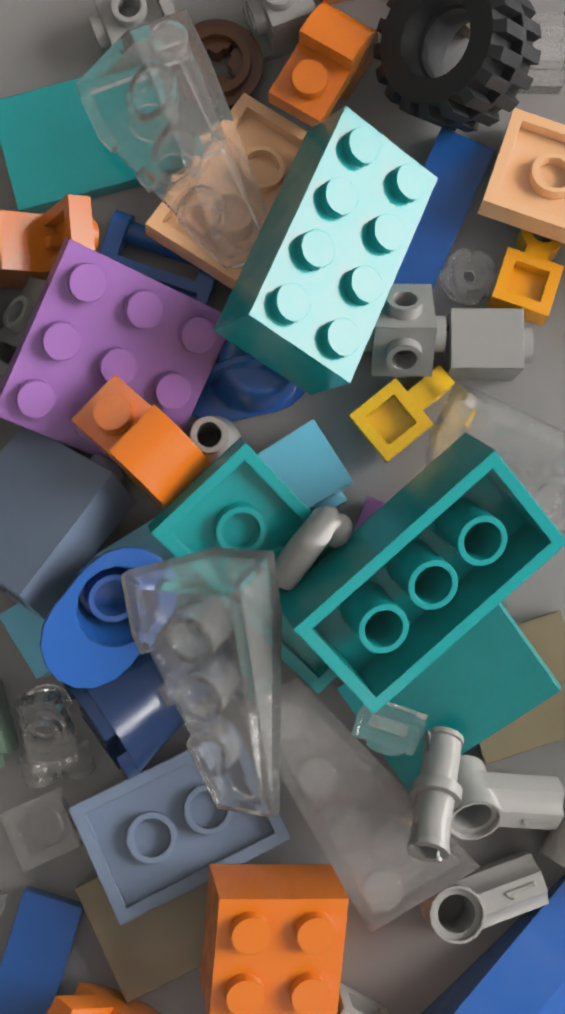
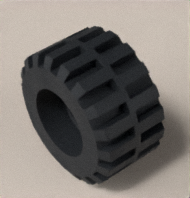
(483, 79)

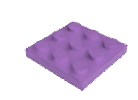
(100, 323)

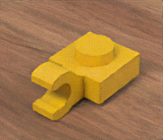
(397, 416)

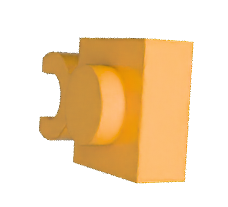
(528, 278)

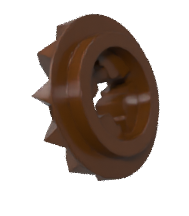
(245, 64)

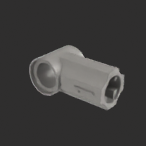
(504, 801)
(490, 897)

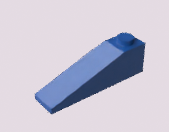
(519, 970)

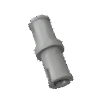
(435, 795)

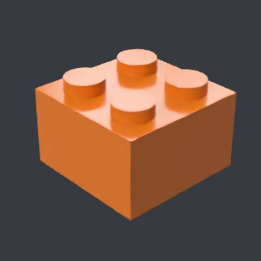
(273, 939)

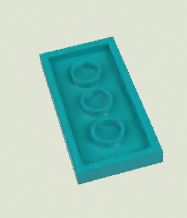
(243, 507)

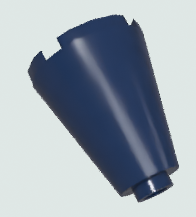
(129, 715)

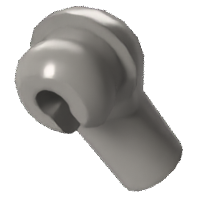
(320, 529)

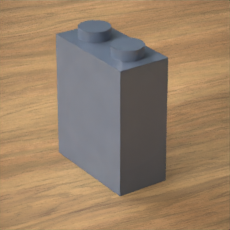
(52, 516)

